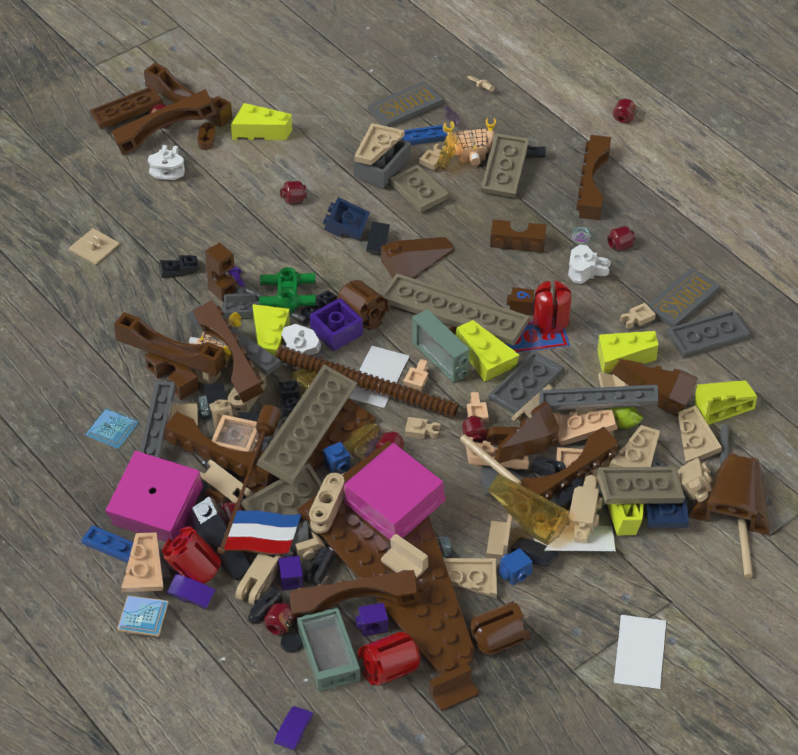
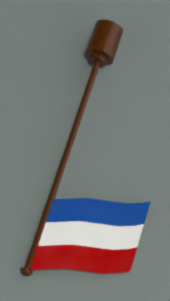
(260, 530)

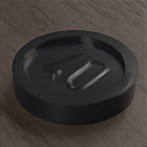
(291, 642)

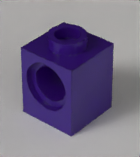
(290, 573)
(372, 619)

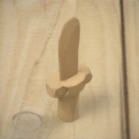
(483, 84)

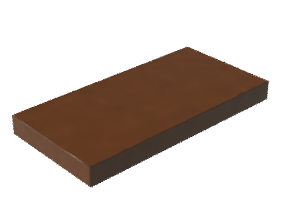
(125, 107)

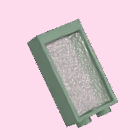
(440, 346)
(328, 649)

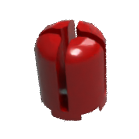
(551, 306)
(192, 556)
(389, 658)

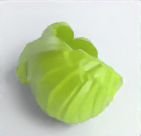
(626, 417)

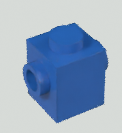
(336, 458)
(515, 567)

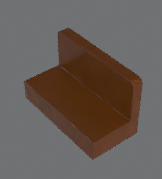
(452, 688)

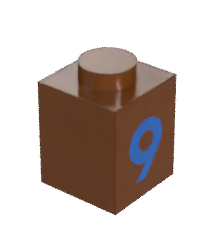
(521, 300)

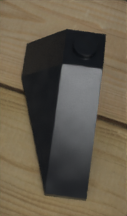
(211, 524)

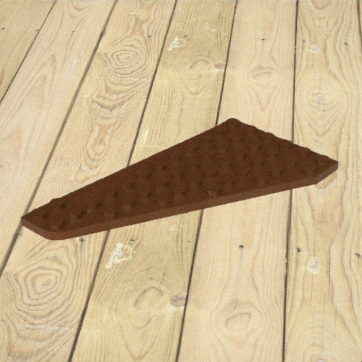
(434, 621)

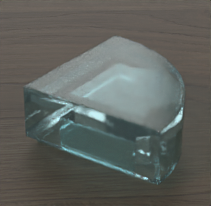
(203, 405)

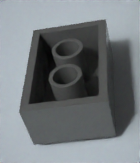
(386, 166)

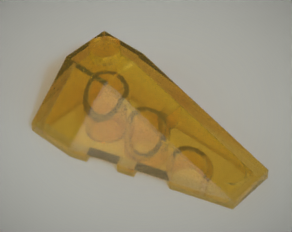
(533, 512)

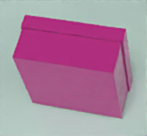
(394, 492)
(154, 496)

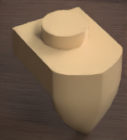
(308, 549)

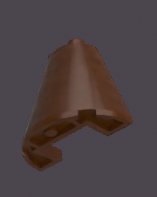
(737, 492)

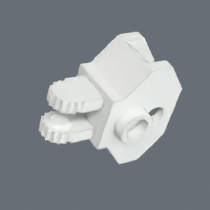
(167, 163)
(586, 264)
(301, 339)

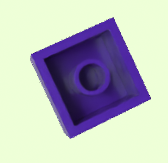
(336, 324)

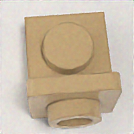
(218, 409)

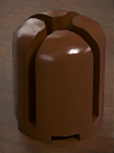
(365, 302)
(499, 629)

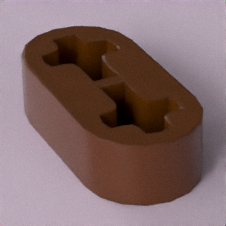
(208, 136)
(499, 433)

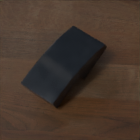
(377, 237)
(175, 268)
(321, 300)
(213, 393)
(289, 396)
(566, 497)
(535, 551)

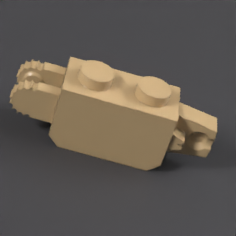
(695, 479)
(584, 508)

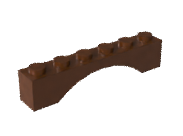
(171, 88)
(190, 108)
(591, 198)
(136, 333)
(243, 378)
(184, 433)
(598, 448)
(396, 587)

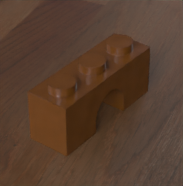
(529, 240)
(218, 263)
(184, 378)

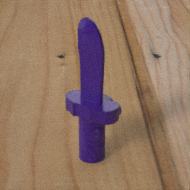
(235, 273)

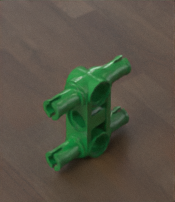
(287, 282)

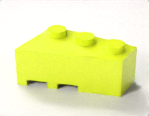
(261, 123)
(269, 326)
(628, 346)
(487, 353)
(724, 400)
(626, 518)

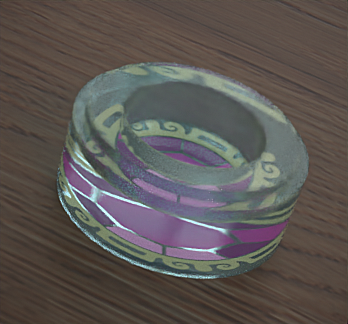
(580, 235)
(445, 546)

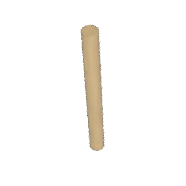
(488, 459)
(745, 548)

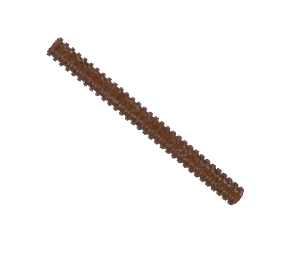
(369, 382)

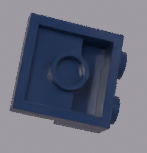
(345, 219)
(667, 515)

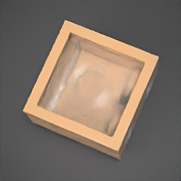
(236, 434)

